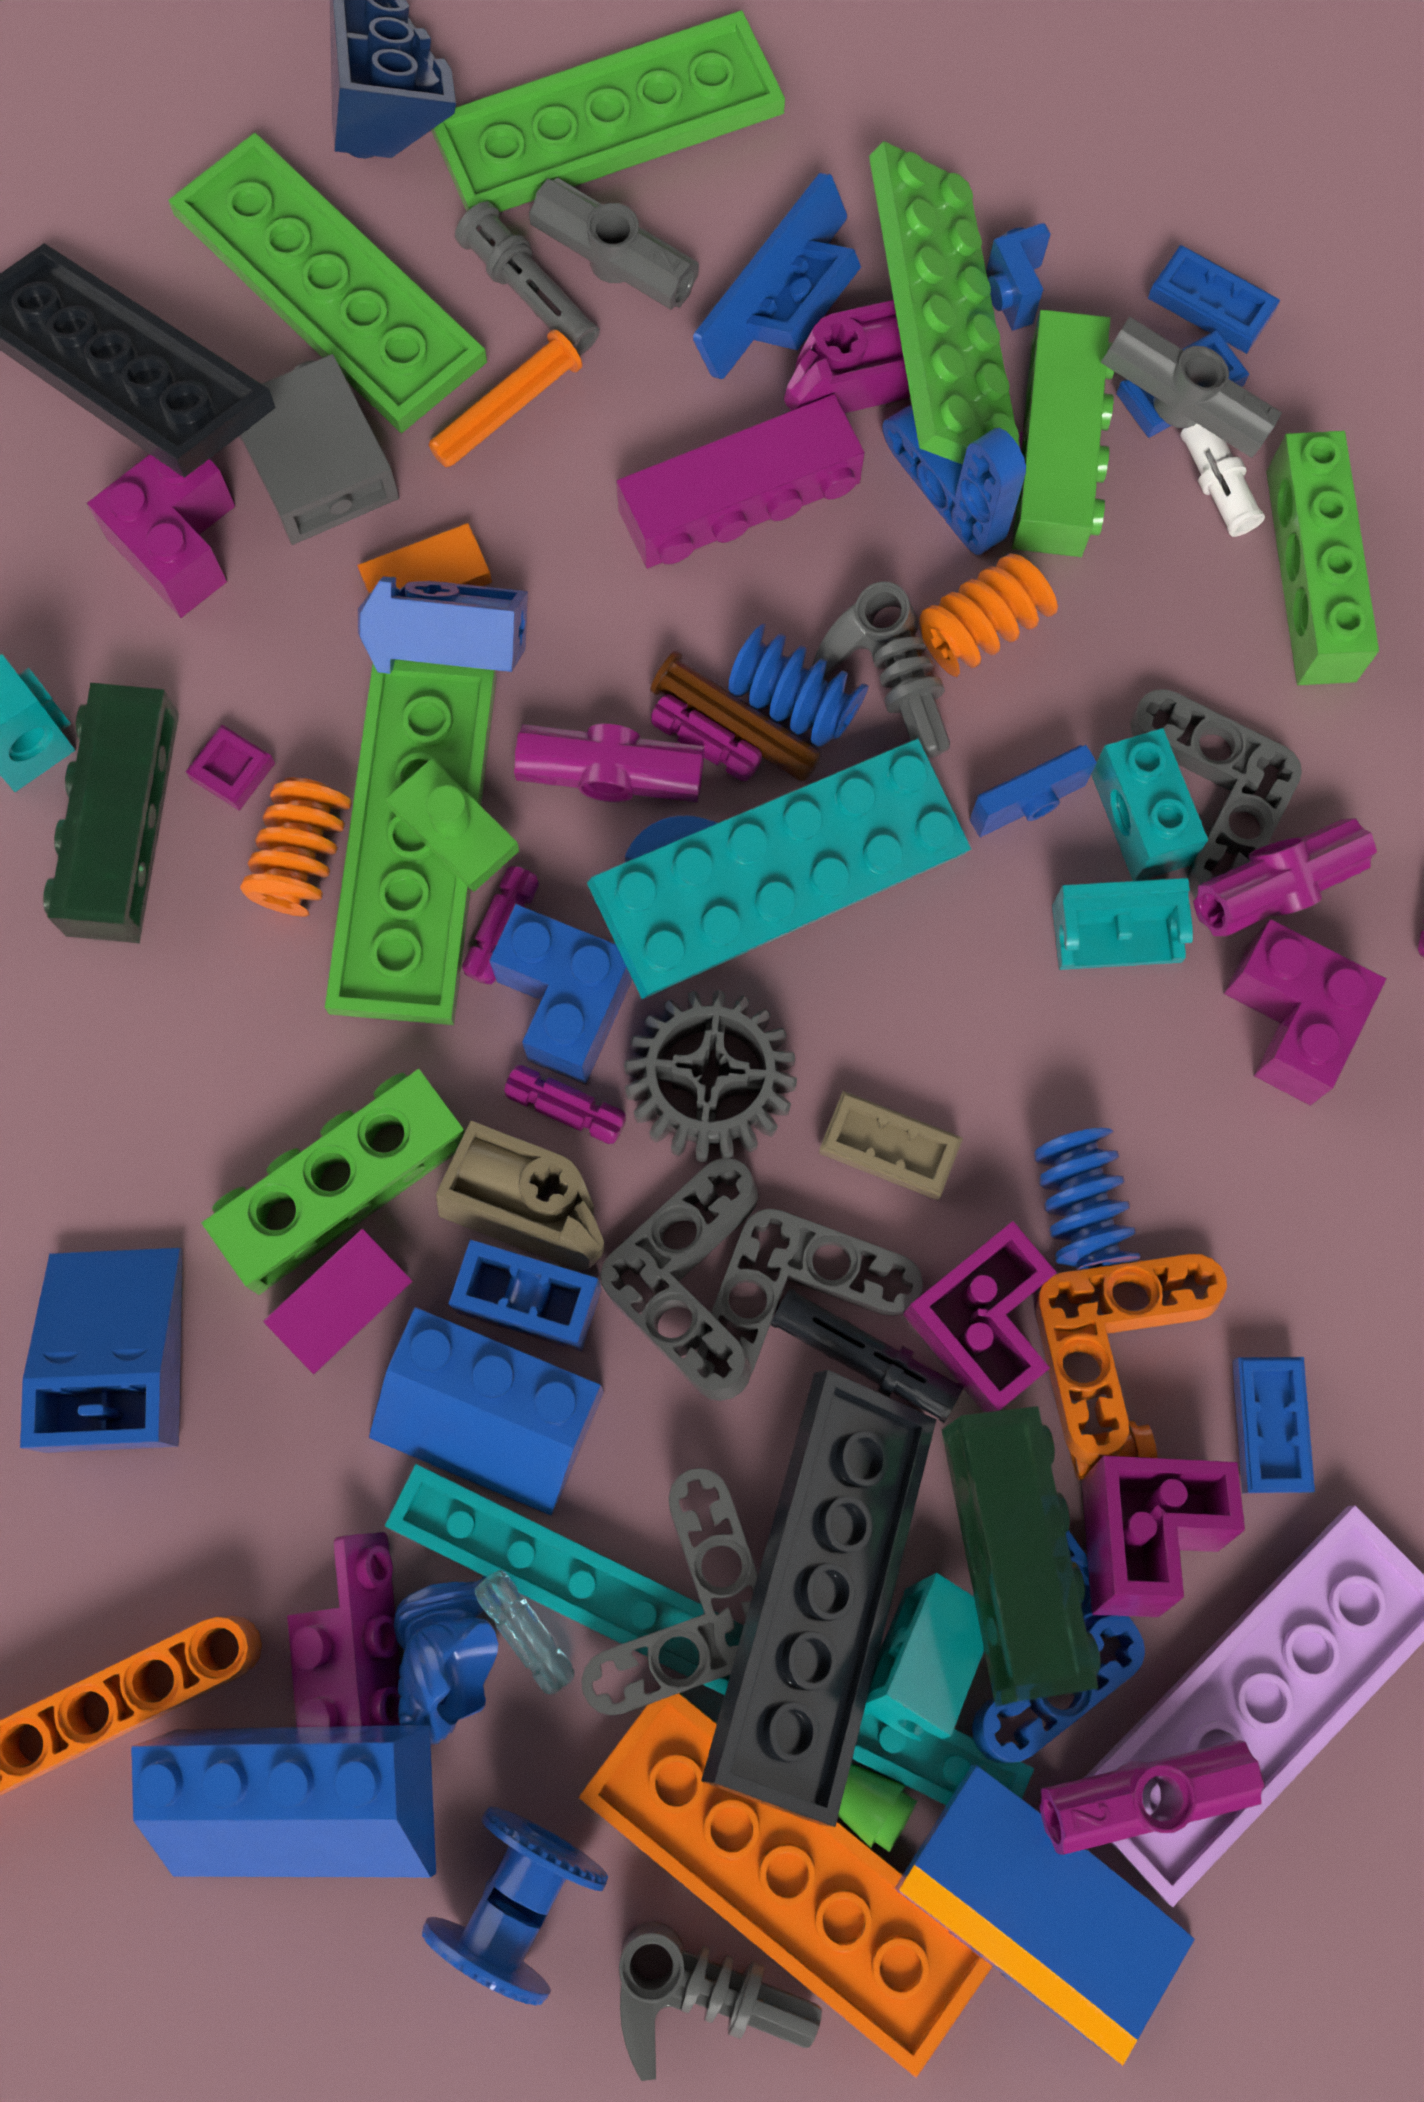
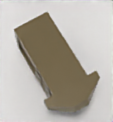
(496, 1192)

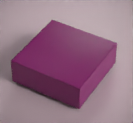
(230, 767)

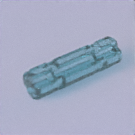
(524, 1632)

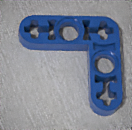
(971, 496)
(1031, 1734)

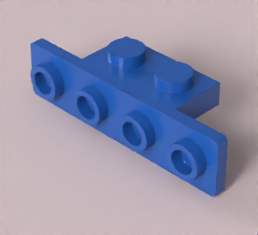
(784, 284)

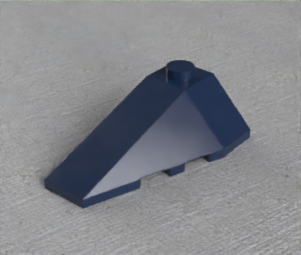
(384, 79)

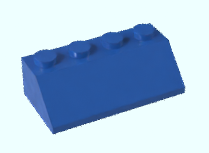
(288, 1801)

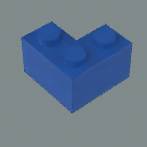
(578, 987)

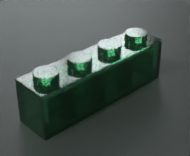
(112, 813)
(1020, 1556)

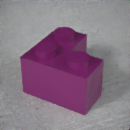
(157, 526)
(1315, 999)
(968, 1323)
(1140, 1520)

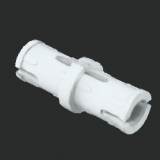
(1237, 507)

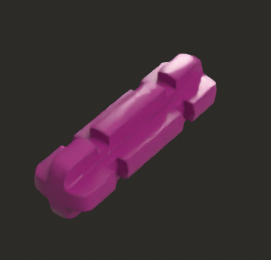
(697, 729)
(517, 888)
(565, 1104)

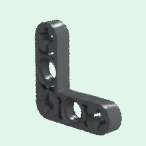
(1238, 774)
(797, 1266)
(665, 1267)
(705, 1630)

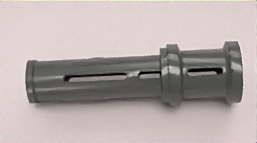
(512, 264)

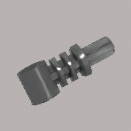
(896, 652)
(709, 1985)

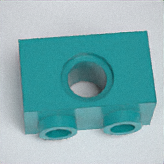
(28, 727)
(1148, 805)

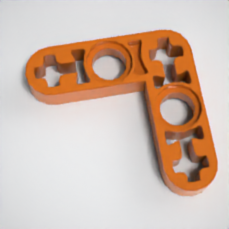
(1089, 1332)

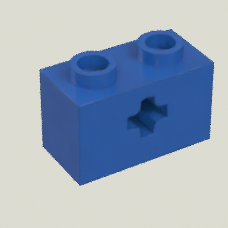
(525, 1295)

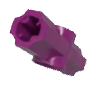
(609, 763)
(1284, 877)
(1111, 1804)

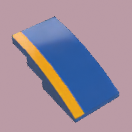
(1045, 1919)

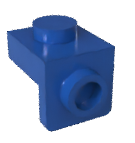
(1012, 273)

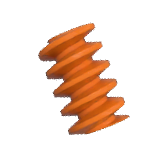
(984, 609)
(292, 844)

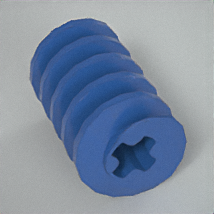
(793, 688)
(1084, 1200)

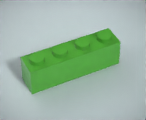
(1063, 434)

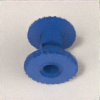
(513, 1907)

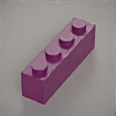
(740, 482)

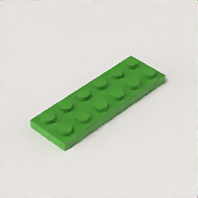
(610, 113)
(328, 282)
(941, 303)
(398, 901)

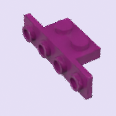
(349, 1655)

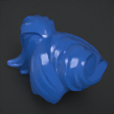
(443, 1656)

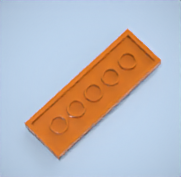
(789, 1885)

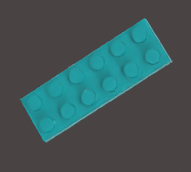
(777, 867)

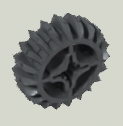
(715, 1022)

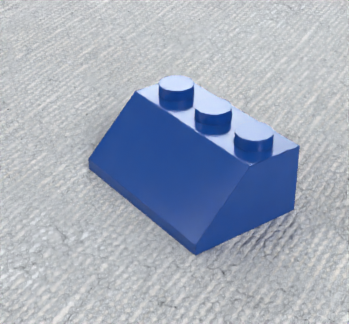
(484, 1411)

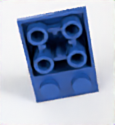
(105, 1353)

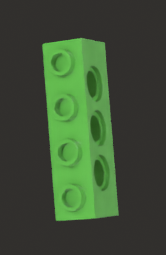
(1321, 558)
(322, 1216)

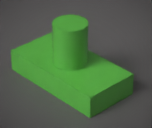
(452, 824)

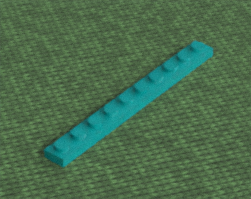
(631, 1606)

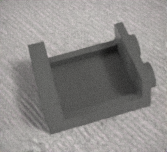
(318, 452)

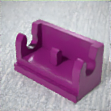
(337, 1301)

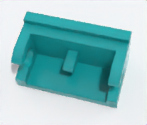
(1122, 923)
(927, 1660)

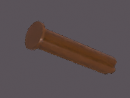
(740, 718)

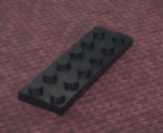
(124, 362)
(821, 1601)

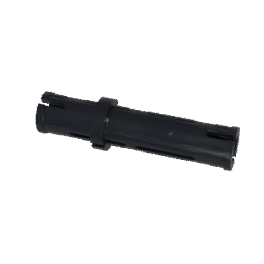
(867, 1355)

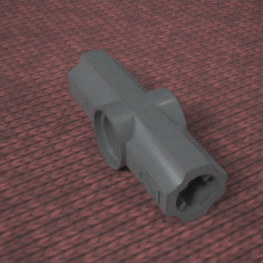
(593, 227)
(1191, 387)

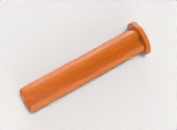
(506, 399)

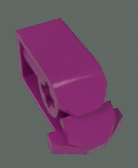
(854, 357)

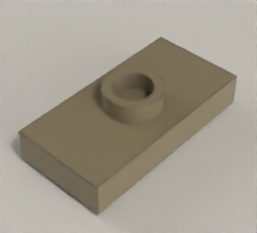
(890, 1145)

